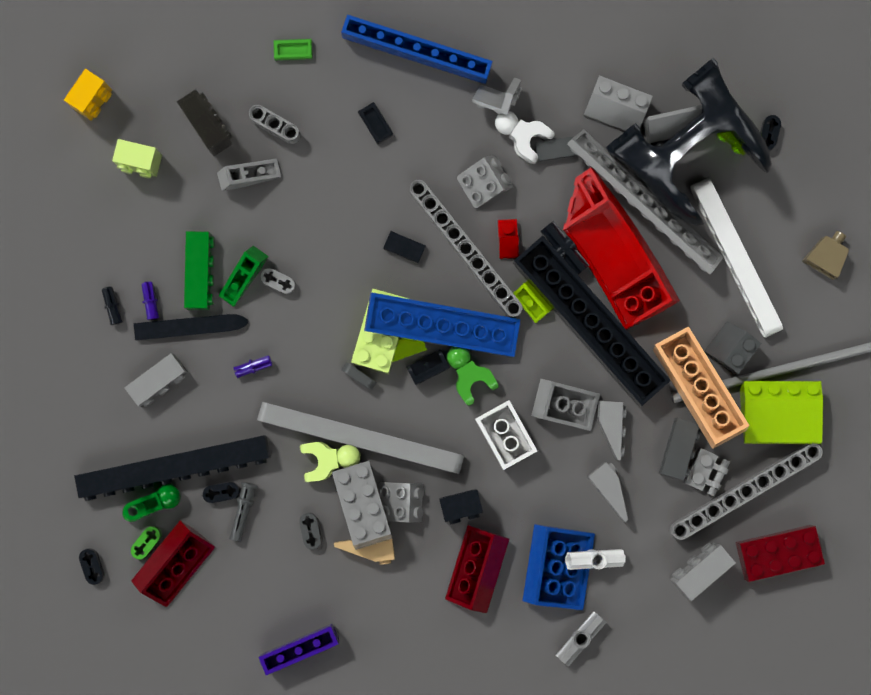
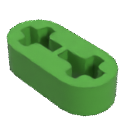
(149, 545)

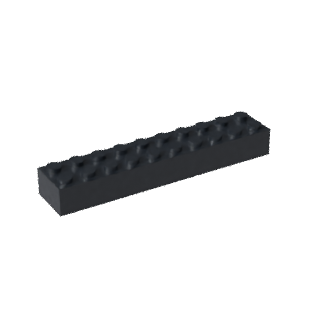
(591, 321)

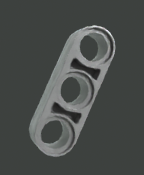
(268, 117)

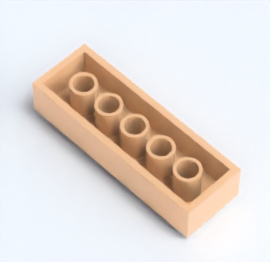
(700, 387)

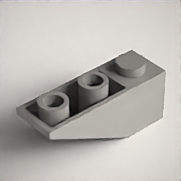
(610, 421)

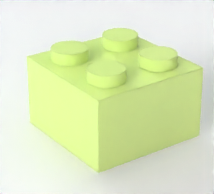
(137, 158)

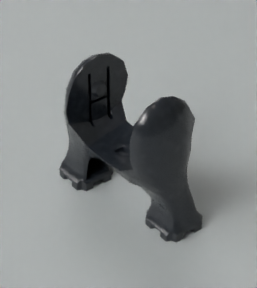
(718, 115)

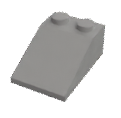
(565, 404)

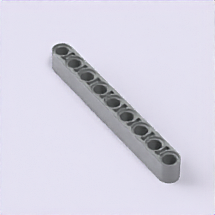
(462, 240)
(755, 490)

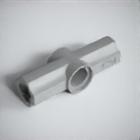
(571, 648)

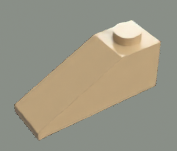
(379, 552)

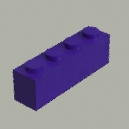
(299, 649)

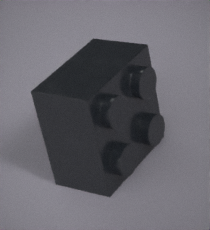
(460, 506)

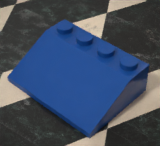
(547, 575)

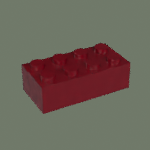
(780, 553)

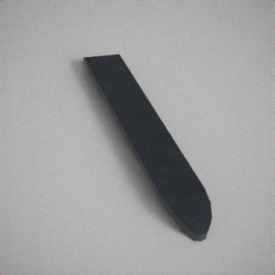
(189, 326)

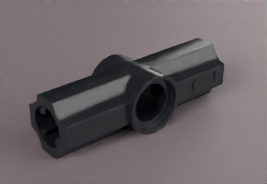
(564, 247)

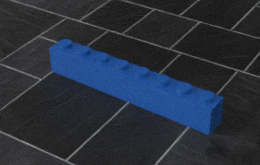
(416, 49)

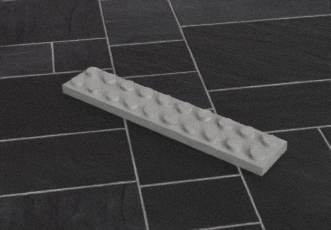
(642, 198)

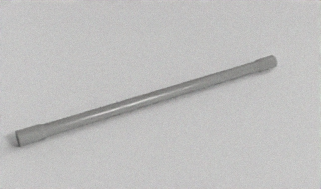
(790, 367)

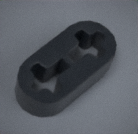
(774, 133)
(220, 487)
(87, 568)

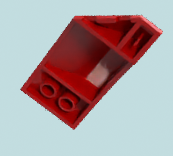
(616, 252)

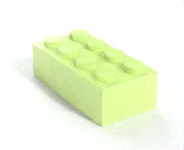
(375, 349)

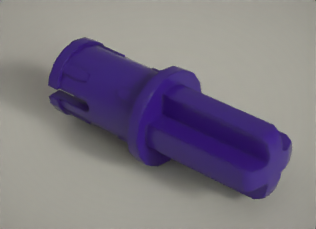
(150, 301)
(252, 366)

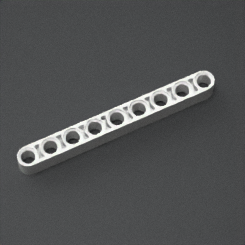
(736, 257)

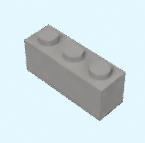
(156, 380)

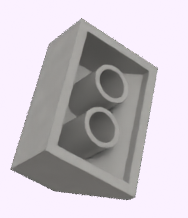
(617, 104)
(664, 126)

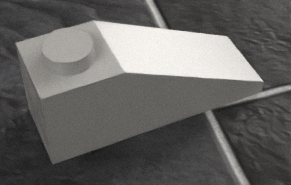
(248, 174)
(608, 484)

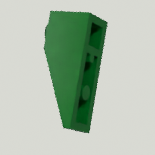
(243, 275)

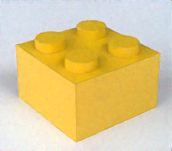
(88, 95)

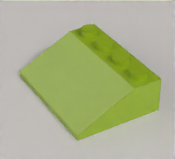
(782, 412)

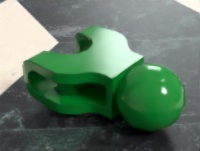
(165, 498)

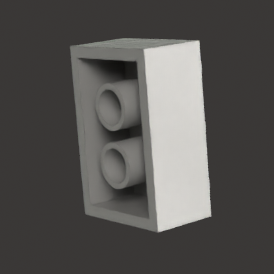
(702, 570)

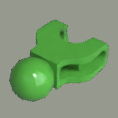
(468, 373)

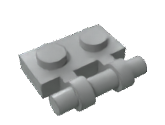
(701, 470)

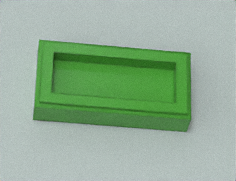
(292, 49)

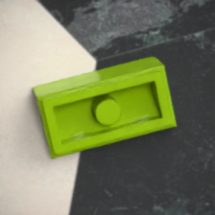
(532, 301)

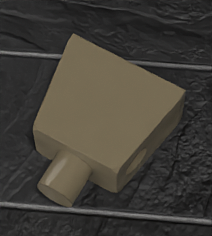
(828, 255)

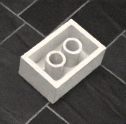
(506, 435)

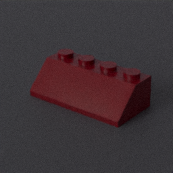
(172, 564)
(477, 569)

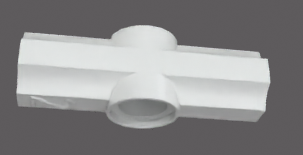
(605, 559)

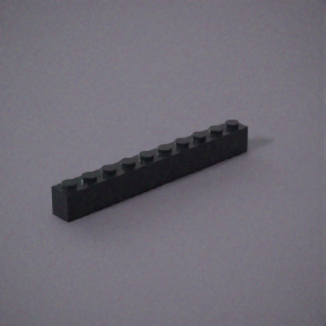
(172, 466)

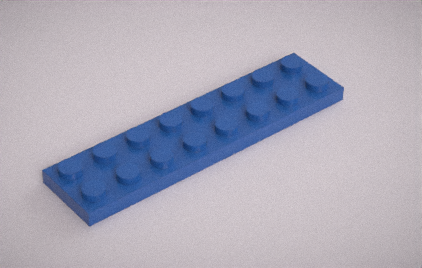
(442, 324)

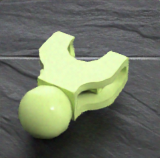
(329, 459)

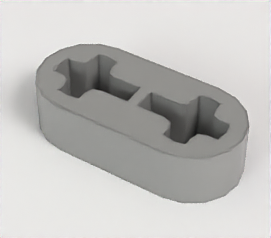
(280, 277)

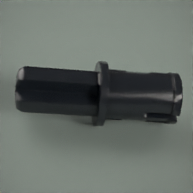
(111, 306)

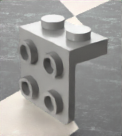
(496, 100)
(484, 180)
(402, 501)

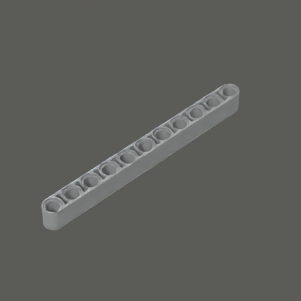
(360, 437)

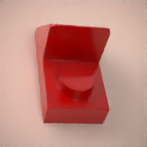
(508, 239)

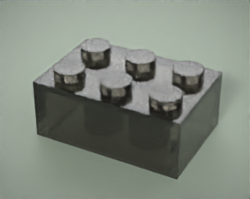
(205, 122)

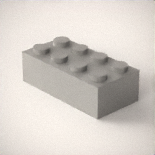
(361, 505)

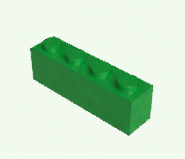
(198, 270)

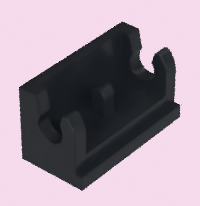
(428, 367)

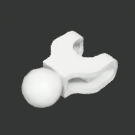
(521, 134)

